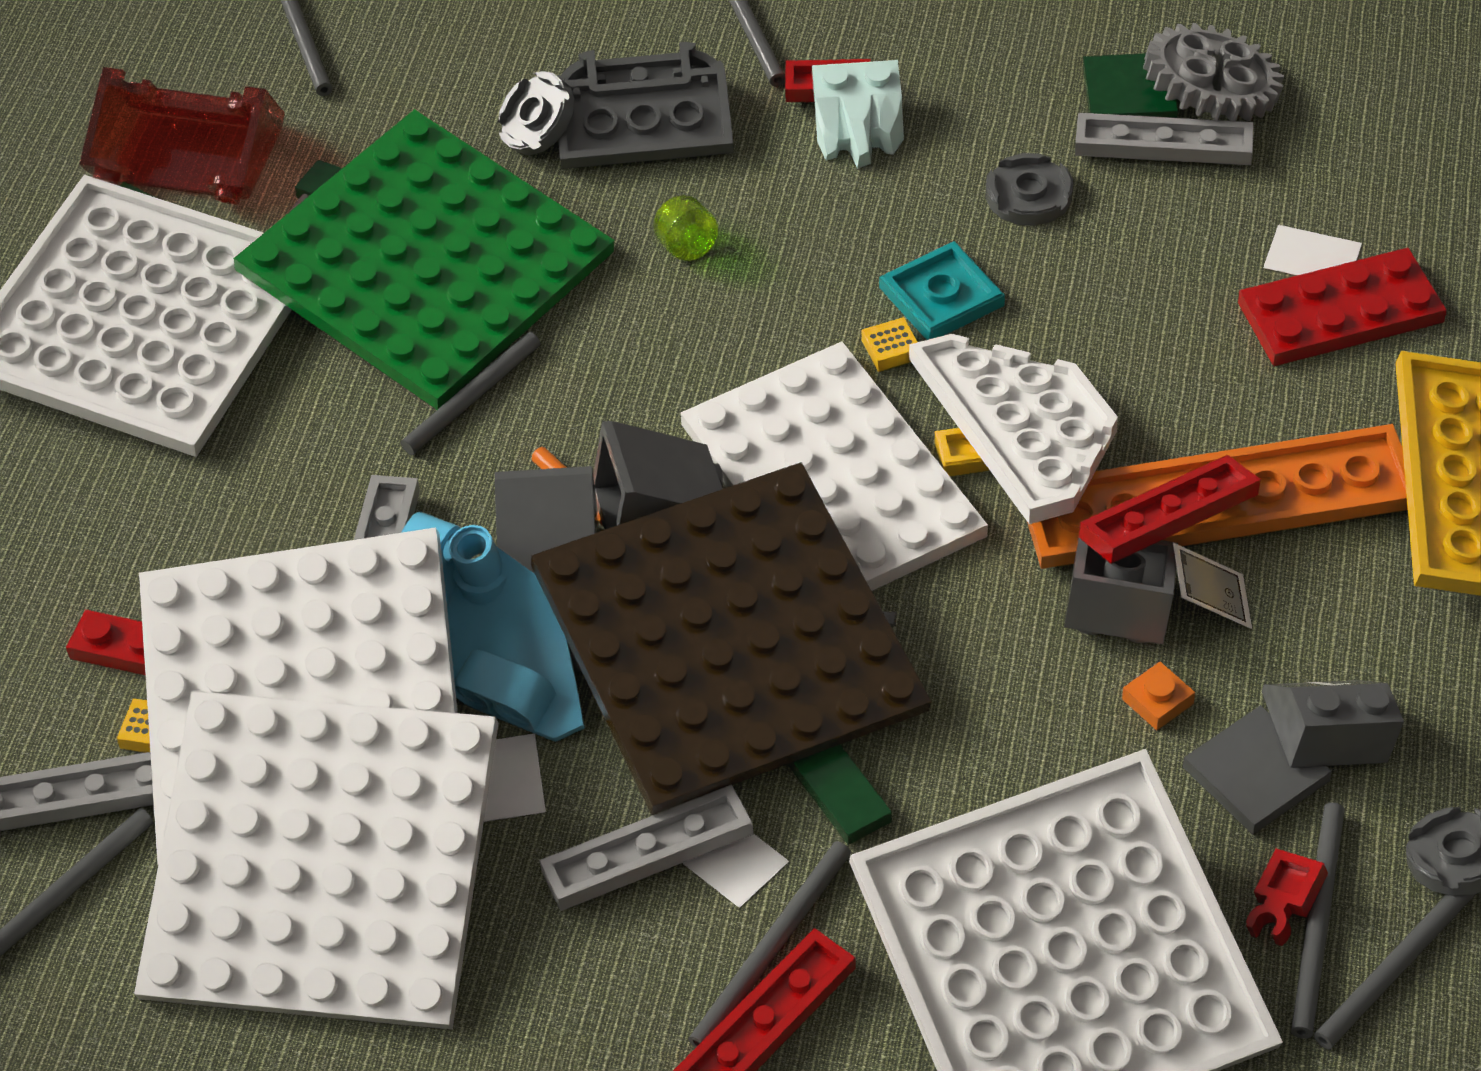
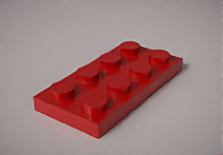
(1341, 306)

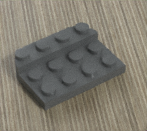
(646, 108)

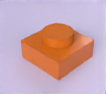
(1158, 695)

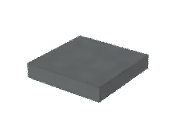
(1251, 773)

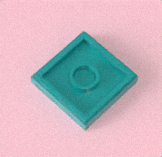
(941, 291)

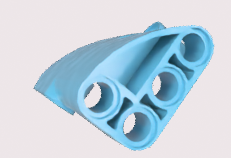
(504, 635)

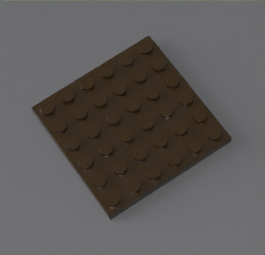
(728, 636)

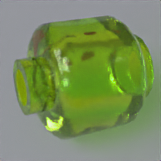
(685, 227)

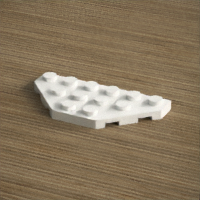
(1026, 419)

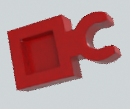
(1285, 888)

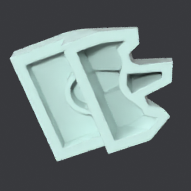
(858, 108)

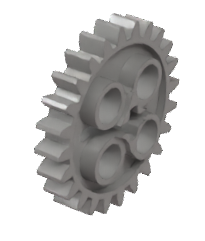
(1188, 71)

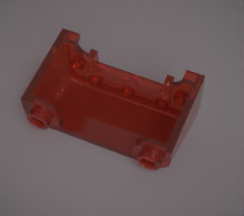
(180, 137)

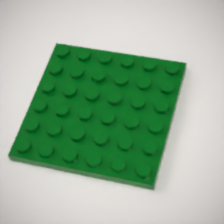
(424, 258)

